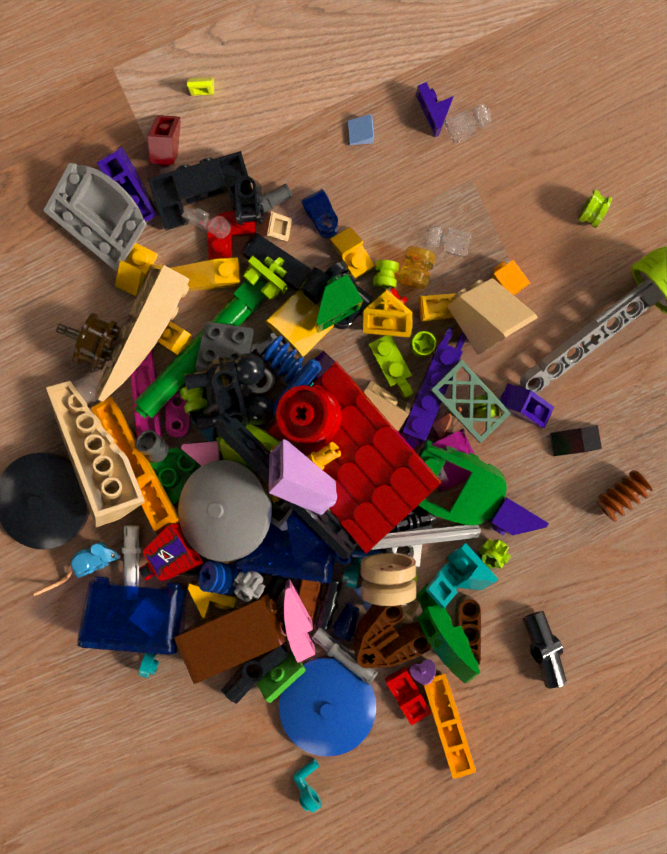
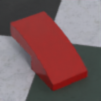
(408, 696)

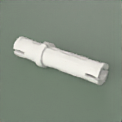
(131, 555)

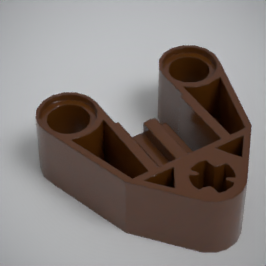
(379, 643)

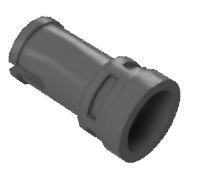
(275, 197)

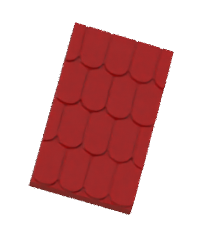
(377, 471)

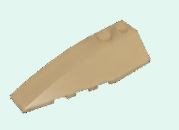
(150, 315)
(96, 459)

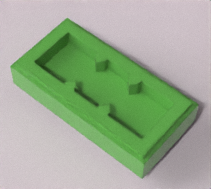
(280, 678)

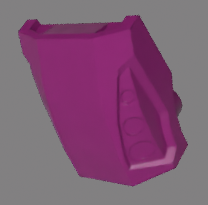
(451, 473)

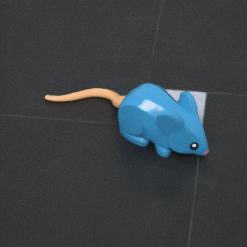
(86, 562)

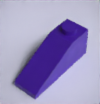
(120, 169)

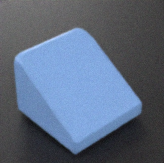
(361, 130)

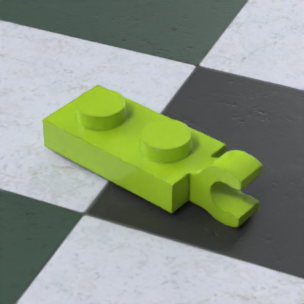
(392, 364)

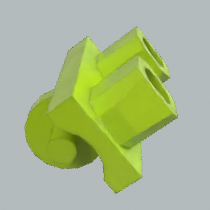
(257, 270)

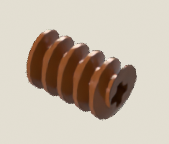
(623, 494)

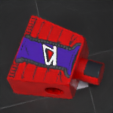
(169, 555)

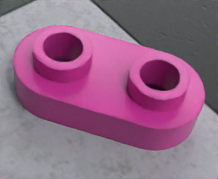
(177, 413)

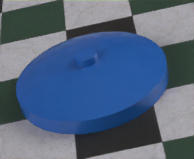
(327, 708)

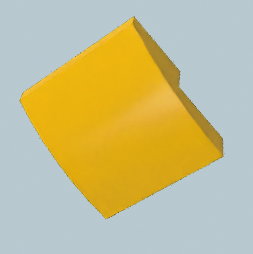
(297, 323)

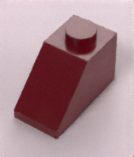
(164, 140)

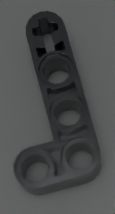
(298, 276)

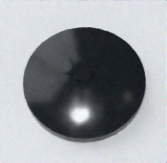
(42, 501)

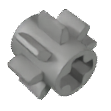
(248, 585)

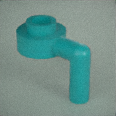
(351, 573)
(148, 666)
(308, 796)

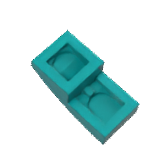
(443, 584)

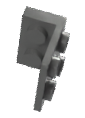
(223, 341)

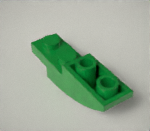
(447, 641)

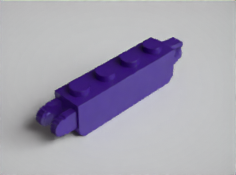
(426, 403)

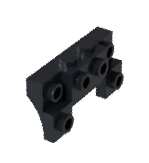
(194, 184)

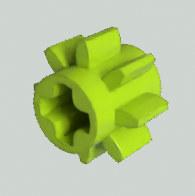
(494, 553)

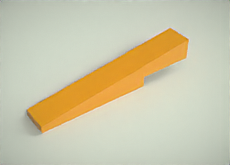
(157, 503)

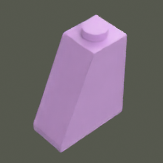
(299, 479)

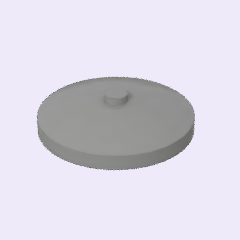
(224, 510)

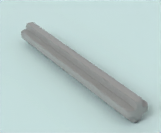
(427, 536)

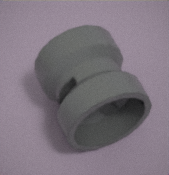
(152, 446)

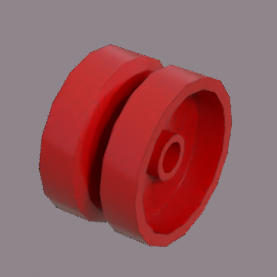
(308, 415)

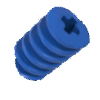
(283, 359)
(218, 577)

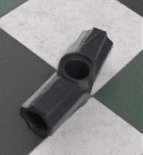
(545, 649)
(243, 680)

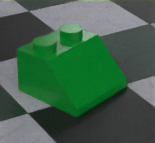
(338, 302)

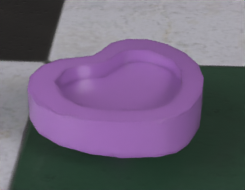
(424, 672)

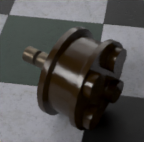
(93, 341)

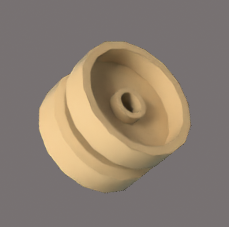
(388, 579)

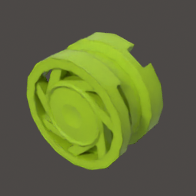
(595, 208)

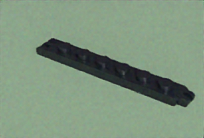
(257, 457)

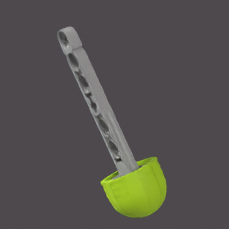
(652, 288)

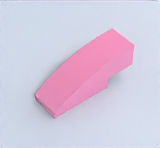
(297, 624)

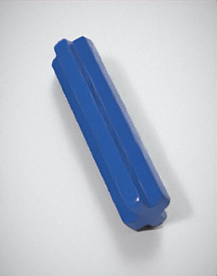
(304, 377)

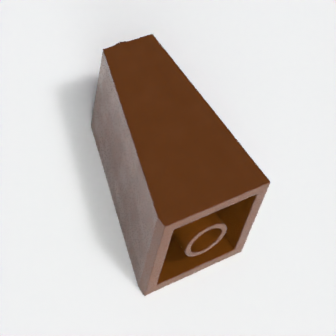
(231, 638)

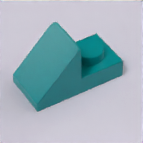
(474, 571)

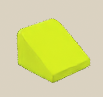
(201, 86)

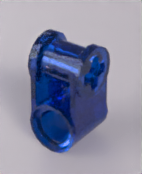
(319, 211)

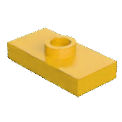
(435, 307)

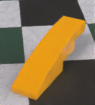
(449, 727)

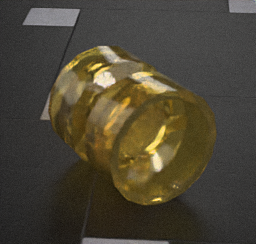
(418, 263)

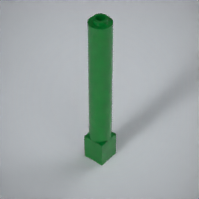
(245, 302)

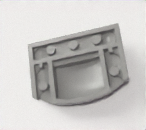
(96, 213)

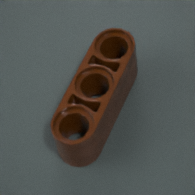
(470, 620)

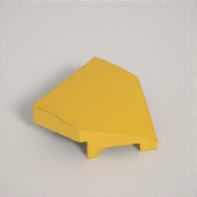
(387, 317)

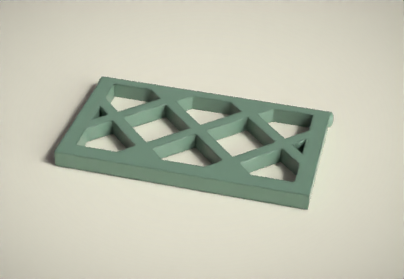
(450, 404)

